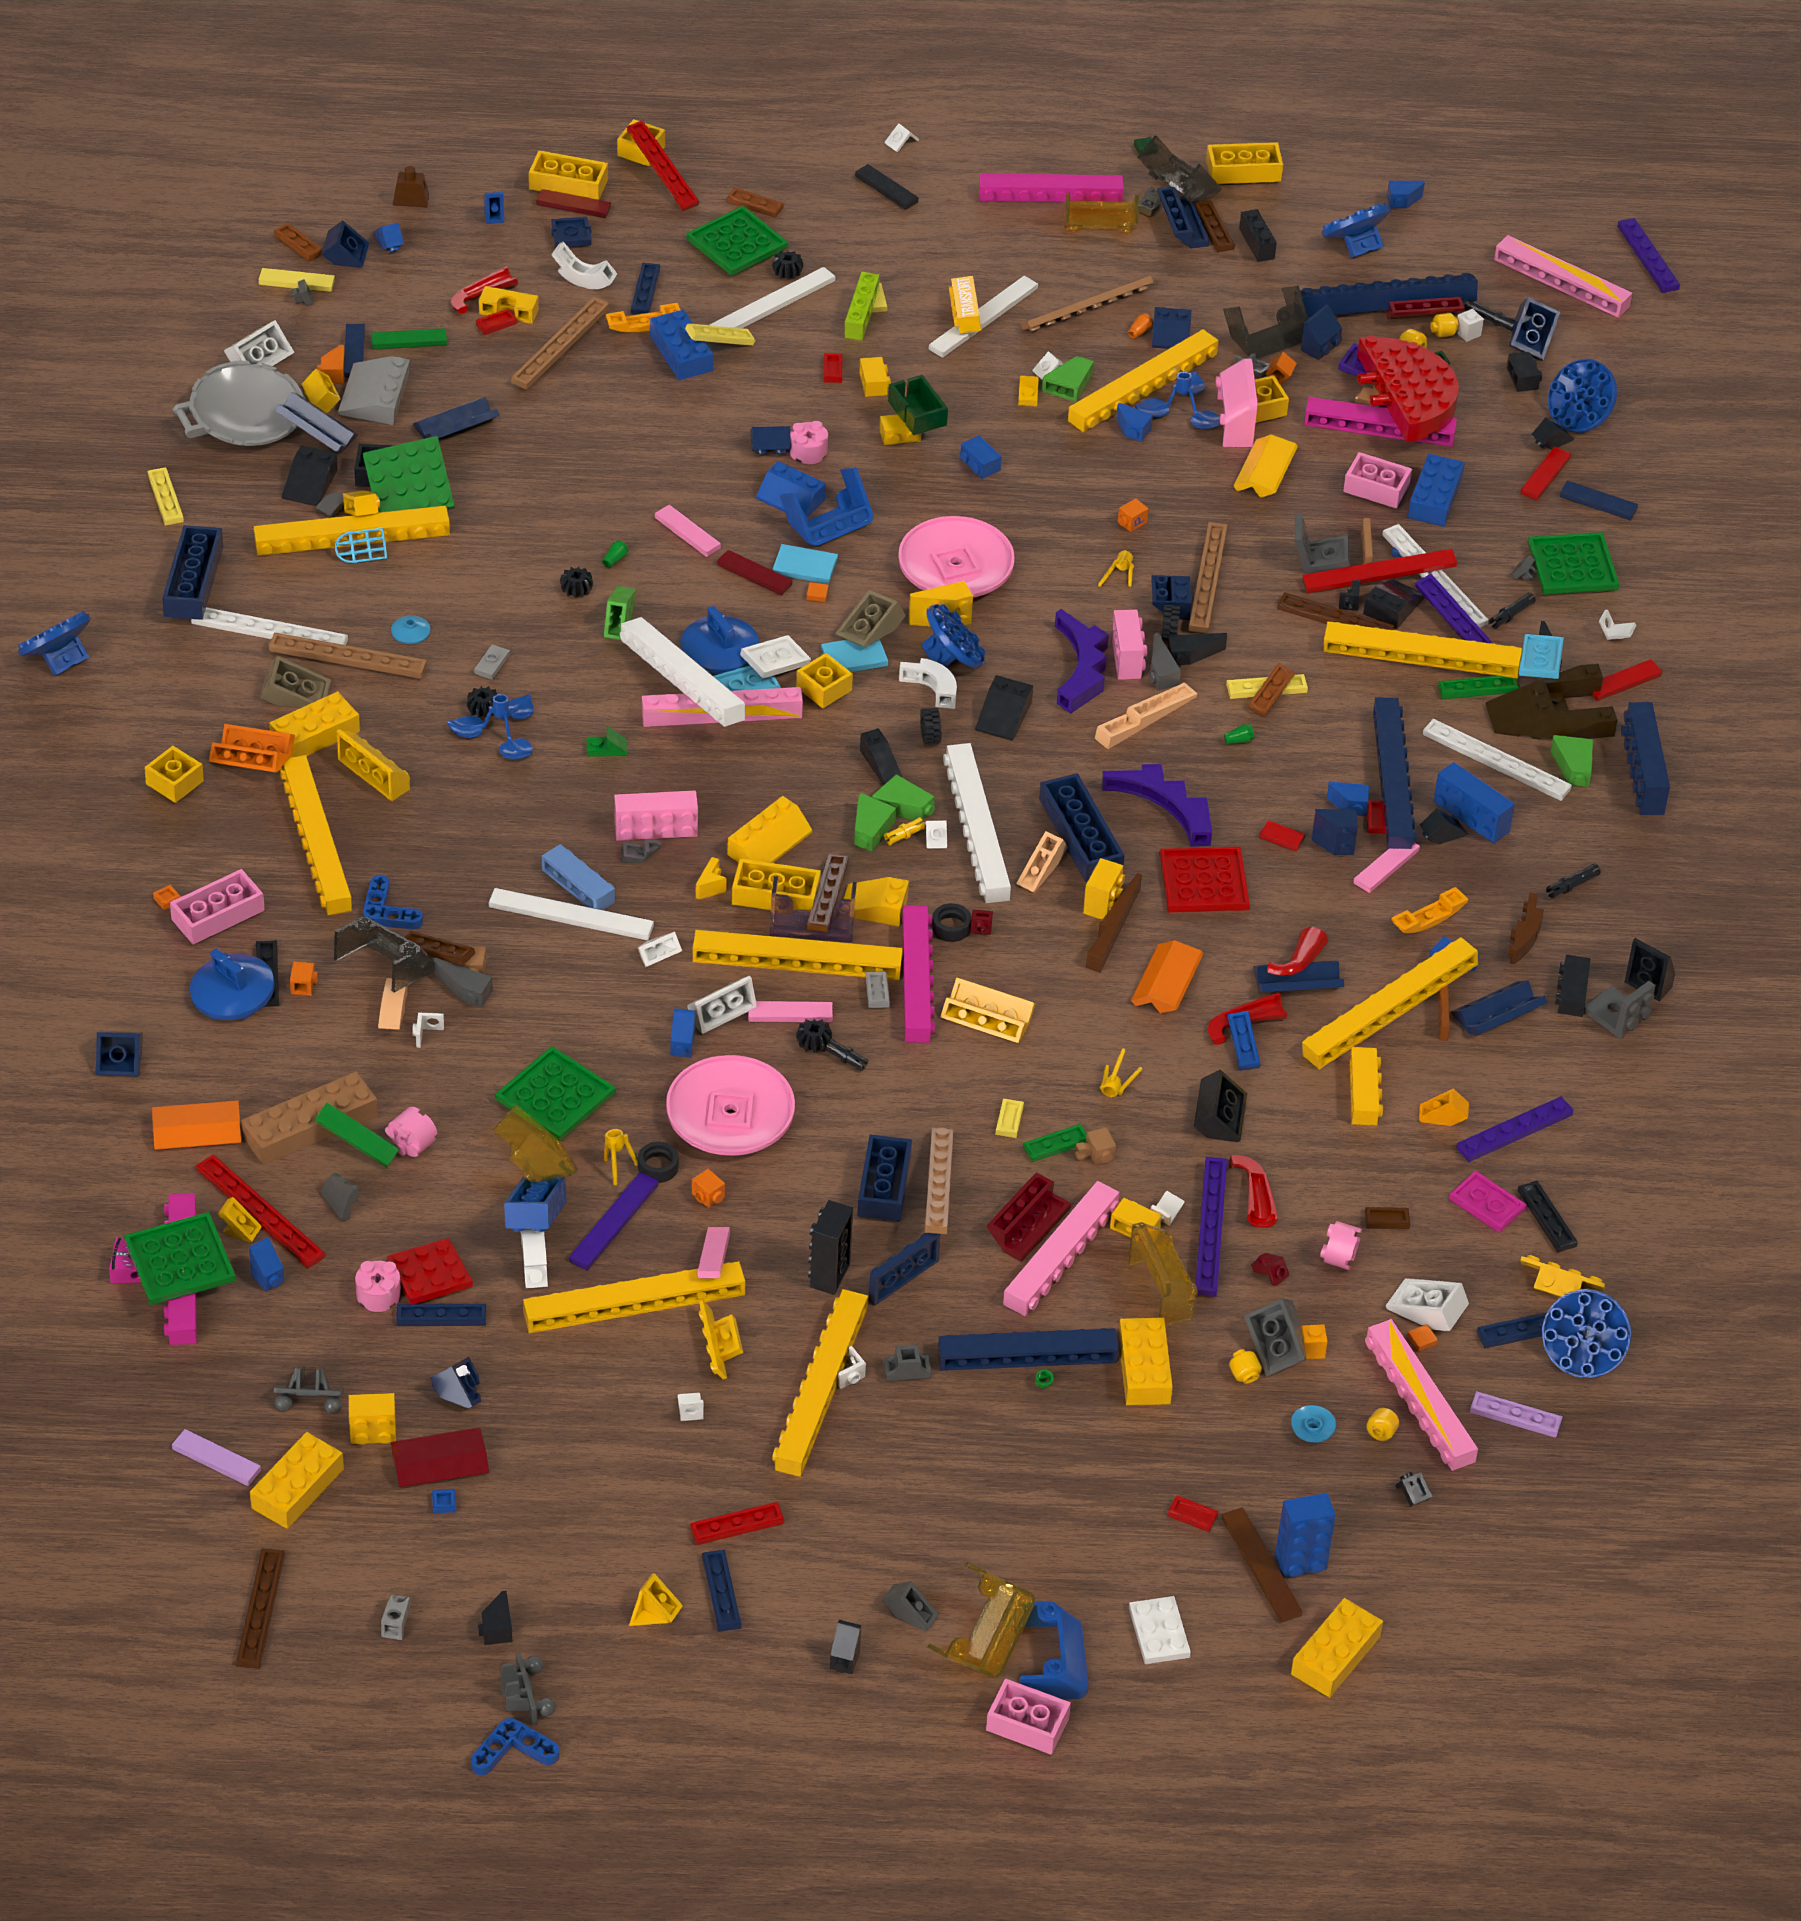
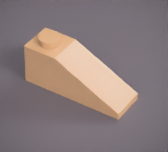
(1042, 862)

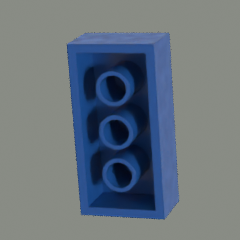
(682, 354)
(1436, 490)
(1473, 802)
(535, 1204)
(1305, 1535)

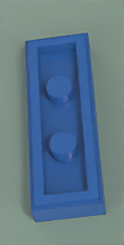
(1244, 1040)

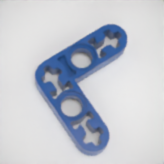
(380, 909)
(515, 1739)

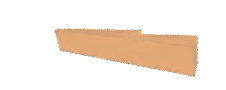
(1143, 714)

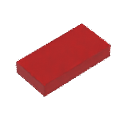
(496, 321)
(832, 368)
(1375, 817)
(1282, 835)
(1192, 1513)

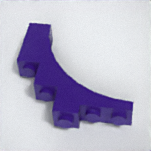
(1089, 646)
(1171, 795)

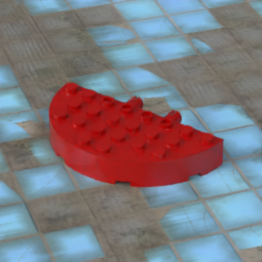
(1411, 384)

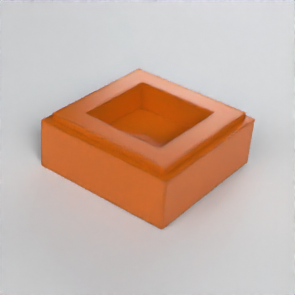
(817, 592)
(165, 896)
(1422, 1338)

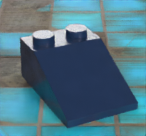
(1534, 328)

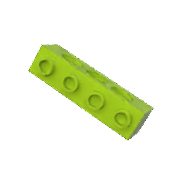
(862, 306)

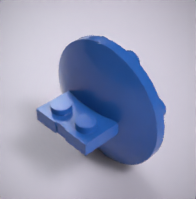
(1359, 229)
(1582, 395)
(951, 639)
(718, 641)
(59, 644)
(231, 986)
(1586, 1333)

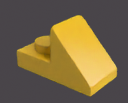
(1028, 390)
(710, 881)
(239, 1221)

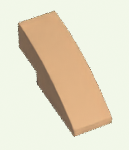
(392, 1007)

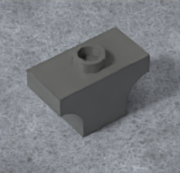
(907, 1364)

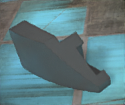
(1149, 203)
(1259, 366)
(330, 504)
(639, 852)

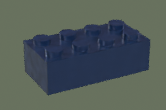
(884, 1177)

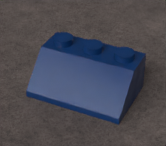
(785, 479)

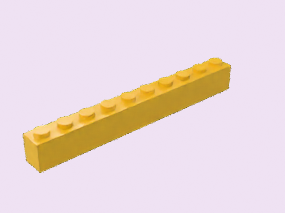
(1143, 380)
(324, 532)
(1422, 649)
(316, 836)
(795, 954)
(1389, 1003)
(631, 1298)
(820, 1383)

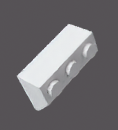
(262, 346)
(724, 1004)

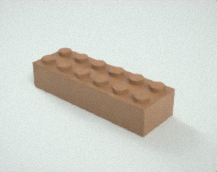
(292, 1124)

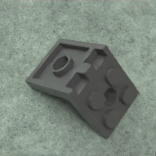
(1315, 555)
(1629, 1009)

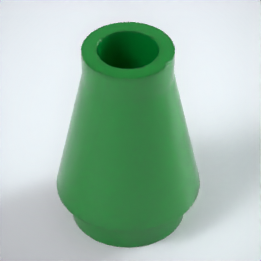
(616, 552)
(1241, 734)

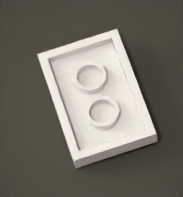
(775, 656)
(1159, 1630)

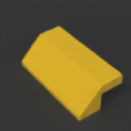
(1266, 465)
(988, 1010)

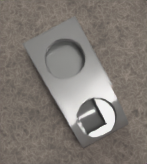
(395, 1617)

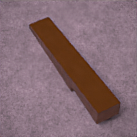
(1111, 925)

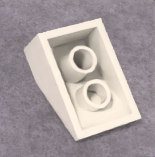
(1429, 1302)

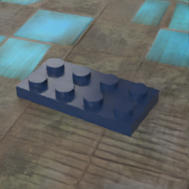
(903, 1267)

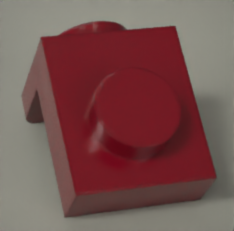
(981, 922)
(1273, 1266)

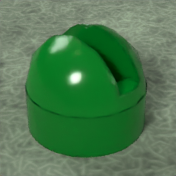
(1043, 1375)

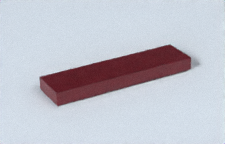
(573, 203)
(754, 572)

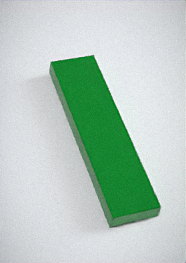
(409, 338)
(1476, 687)
(356, 1135)

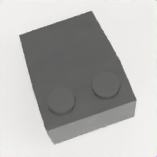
(1277, 1336)

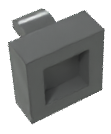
(304, 293)
(1524, 569)

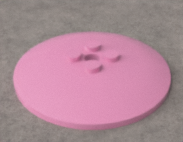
(978, 548)
(730, 1082)

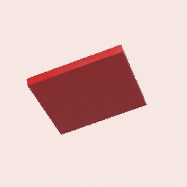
(1204, 879)

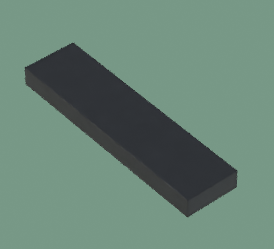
(886, 186)
(268, 953)
(1547, 1216)

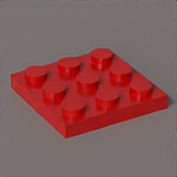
(431, 1271)

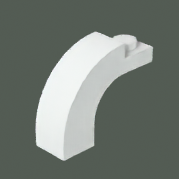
(580, 273)
(934, 676)
(534, 1258)

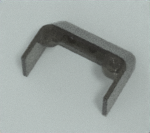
(1190, 181)
(1275, 338)
(409, 958)

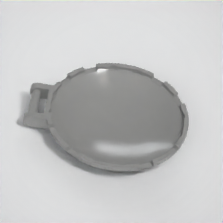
(239, 404)

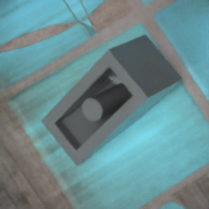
(910, 1605)

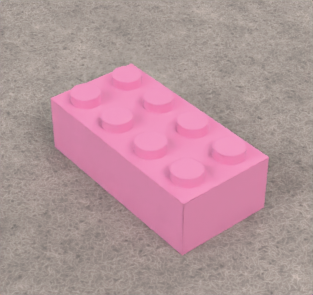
(656, 815)
(217, 906)

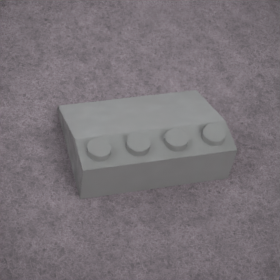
(375, 389)

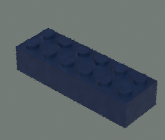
(192, 572)
(1645, 758)
(1079, 823)

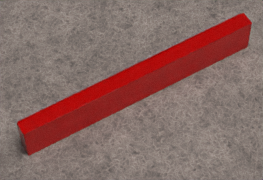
(662, 165)

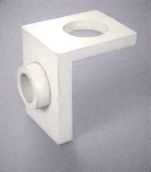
(899, 137)
(1046, 365)
(1616, 631)
(936, 834)
(423, 1024)
(1168, 1207)
(855, 1372)
(690, 1406)

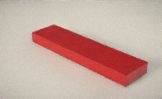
(1545, 473)
(1627, 679)
(737, 1523)

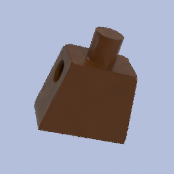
(411, 189)

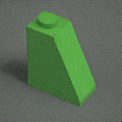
(1069, 379)
(619, 610)
(1573, 758)
(907, 798)
(872, 821)

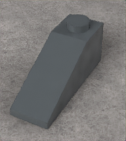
(1164, 669)
(465, 983)

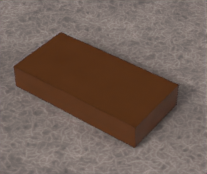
(1387, 1218)

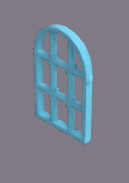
(352, 542)

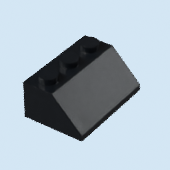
(1220, 1108)

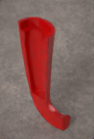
(499, 279)
(1309, 945)
(1259, 1010)
(1261, 1204)

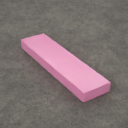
(687, 530)
(1384, 867)
(790, 1011)
(714, 1252)

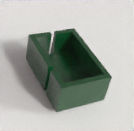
(921, 406)

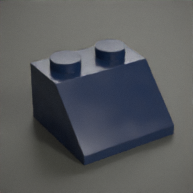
(345, 246)
(1170, 327)
(1321, 333)
(770, 439)
(1335, 830)
(118, 1053)

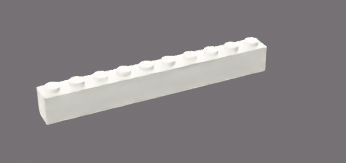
(683, 671)
(977, 823)

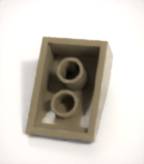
(871, 619)
(293, 685)

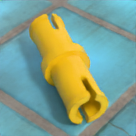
(904, 831)

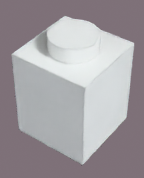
(1470, 325)

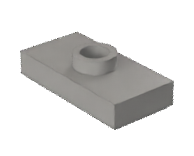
(492, 662)
(877, 989)

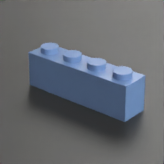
(578, 878)

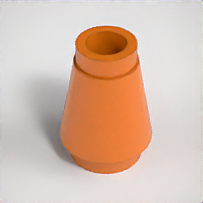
(1141, 325)

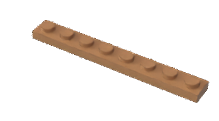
(1080, 307)
(560, 343)
(1208, 577)
(347, 655)
(939, 1181)

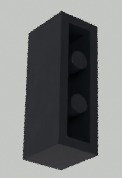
(1257, 235)
(1572, 985)

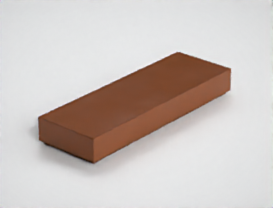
(755, 202)
(298, 242)
(1271, 690)
(1443, 1013)

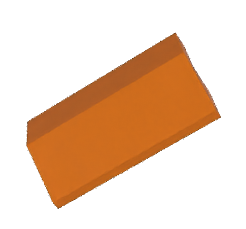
(252, 748)
(1167, 976)
(196, 1125)

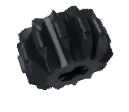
(787, 264)
(576, 582)
(480, 700)
(813, 1035)

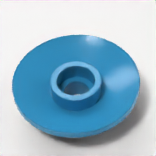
(410, 629)
(1313, 1423)

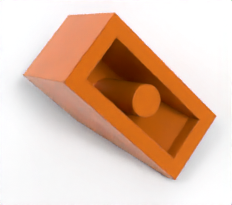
(333, 364)

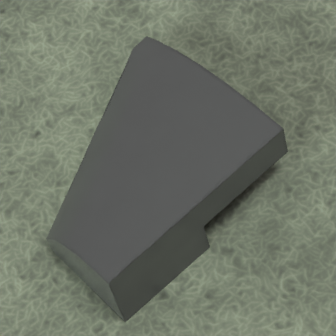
(340, 1195)

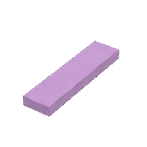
(1516, 1414)
(216, 1457)

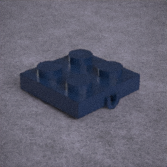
(571, 231)

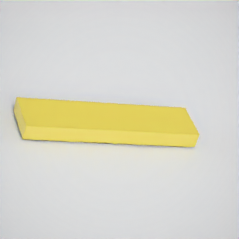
(290, 279)
(720, 334)
(165, 496)
(1249, 687)

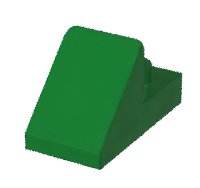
(611, 745)

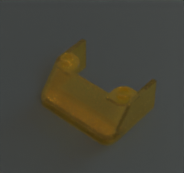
(1100, 215)
(534, 1147)
(1162, 1260)
(996, 1628)

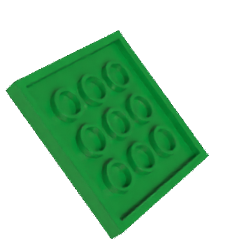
(737, 240)
(409, 476)
(1573, 563)
(556, 1092)
(179, 1258)

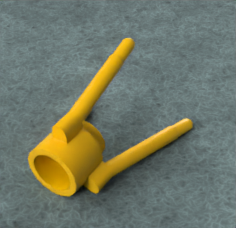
(1123, 562)
(1112, 1085)
(615, 1141)

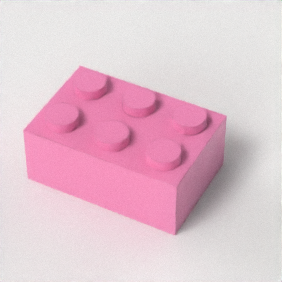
(1377, 480)
(1128, 644)
(1028, 1716)

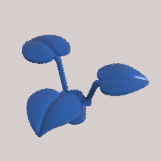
(1185, 384)
(502, 708)

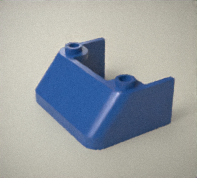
(852, 512)
(1066, 1676)

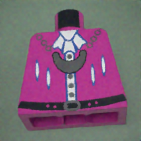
(121, 1266)

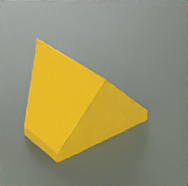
(655, 1604)

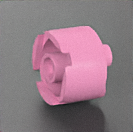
(809, 442)
(411, 1132)
(1341, 1245)
(378, 1285)

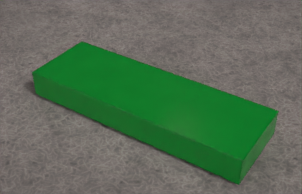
(1054, 1143)

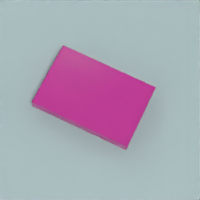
(1487, 1201)

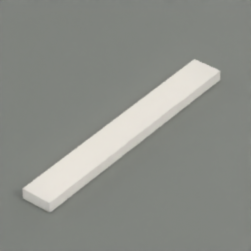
(777, 299)
(987, 313)
(1407, 547)
(264, 627)
(1497, 759)
(571, 914)

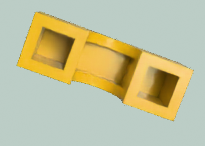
(495, 300)

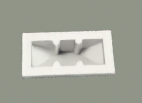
(659, 948)

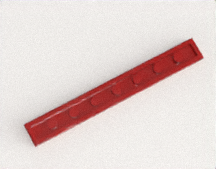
(1379, 570)
(265, 1214)

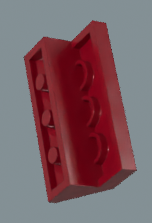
(1424, 307)
(1028, 1217)
(439, 1457)

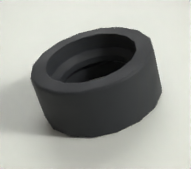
(951, 934)
(663, 1150)

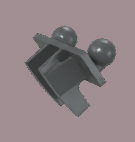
(332, 1404)
(518, 1689)

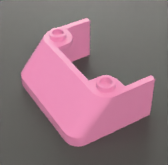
(1239, 398)

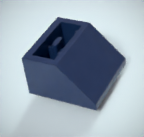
(1172, 591)

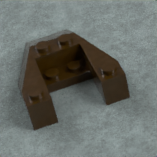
(1543, 711)

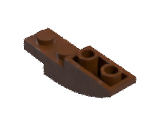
(1526, 929)

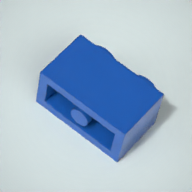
(980, 457)

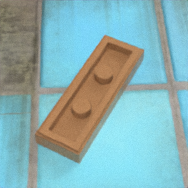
(1366, 541)

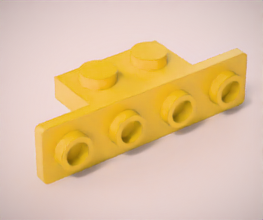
(1559, 1281)
(722, 1339)

